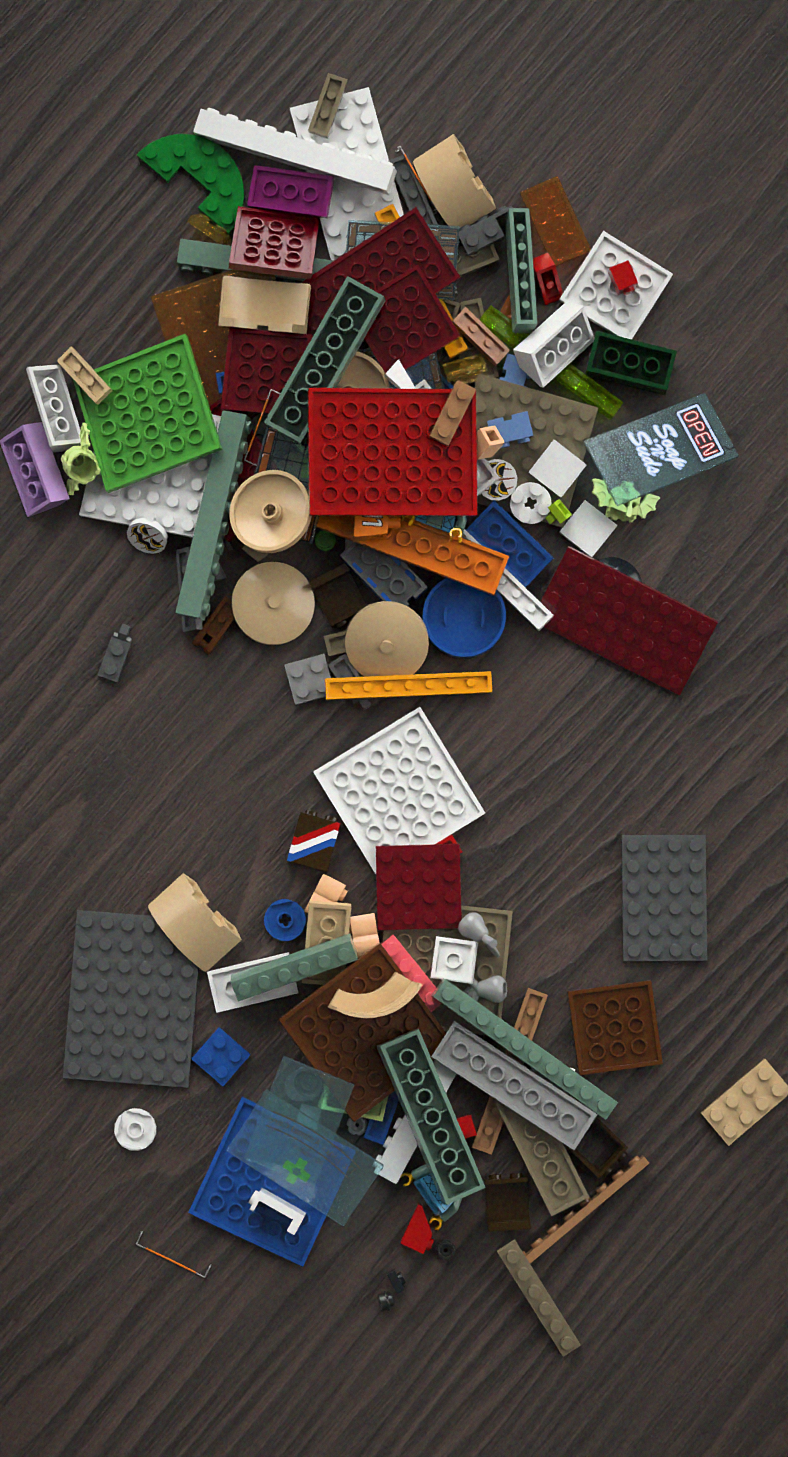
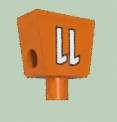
(374, 527)

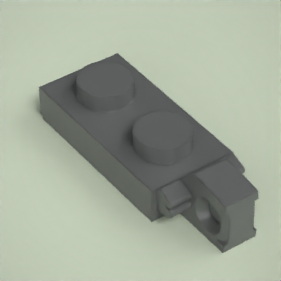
(116, 654)
(343, 668)

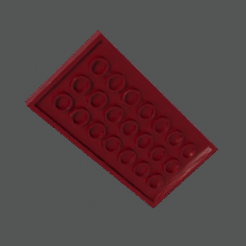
(379, 261)
(626, 620)

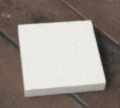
(557, 468)
(588, 529)
(454, 960)

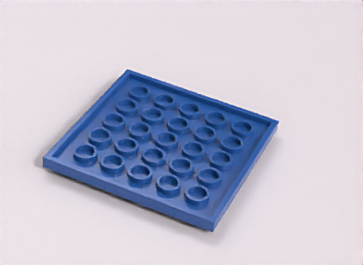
(229, 1188)

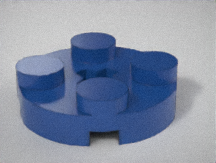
(277, 929)

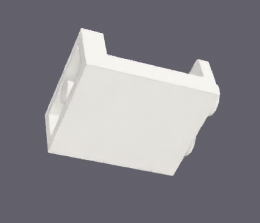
(279, 1205)

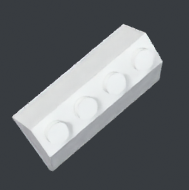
(554, 343)
(55, 406)

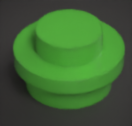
(325, 540)

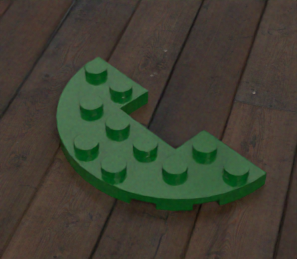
(207, 165)

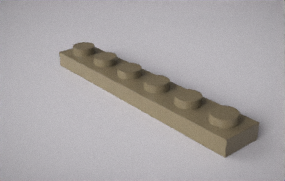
(538, 1298)

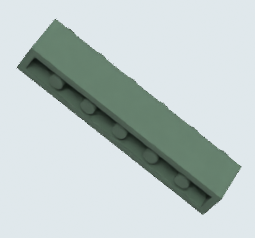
(520, 270)
(294, 967)

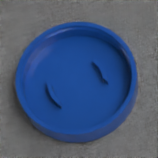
(463, 619)

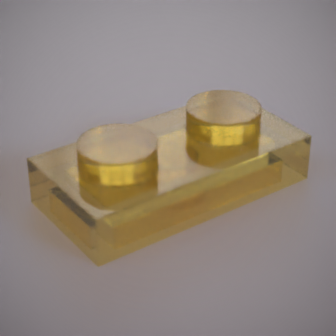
(215, 232)
(464, 367)

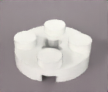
(520, 497)

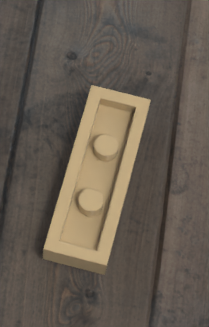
(84, 375)

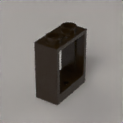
(618, 1155)

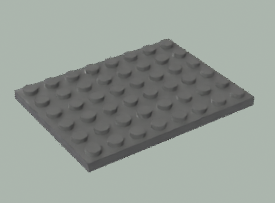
(129, 1003)

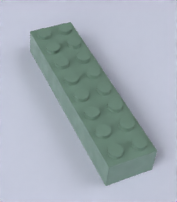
(325, 356)
(430, 1116)

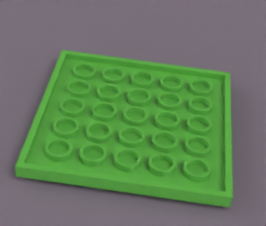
(152, 415)

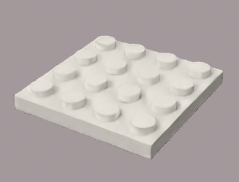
(595, 291)

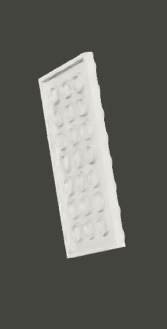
(358, 131)

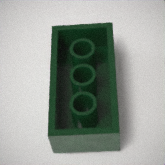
(631, 363)

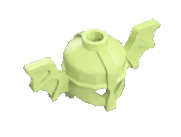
(80, 463)
(626, 511)

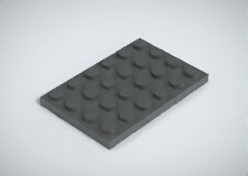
(664, 898)

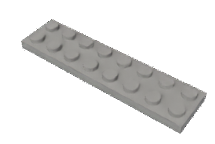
(514, 1085)

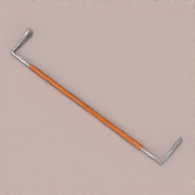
(415, 174)
(258, 424)
(171, 1260)

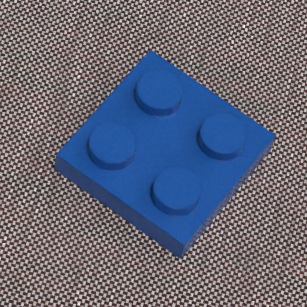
(221, 1056)

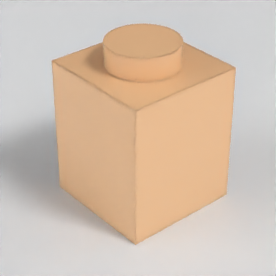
(488, 442)

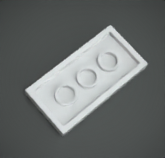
(223, 992)

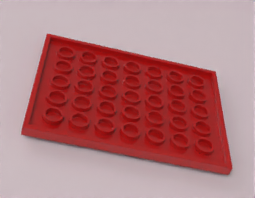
(377, 457)

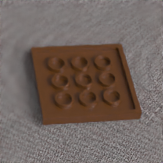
(615, 1027)

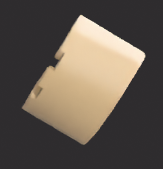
(452, 185)
(264, 305)
(192, 925)
(381, 1002)

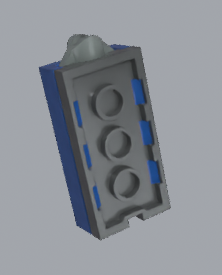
(383, 574)

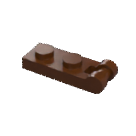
(215, 626)

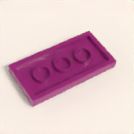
(290, 191)

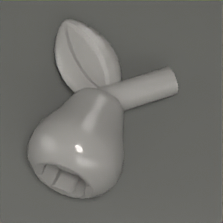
(474, 928)
(492, 989)

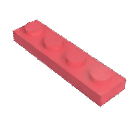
(411, 971)

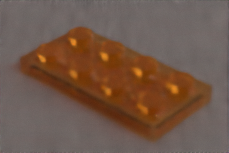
(555, 221)

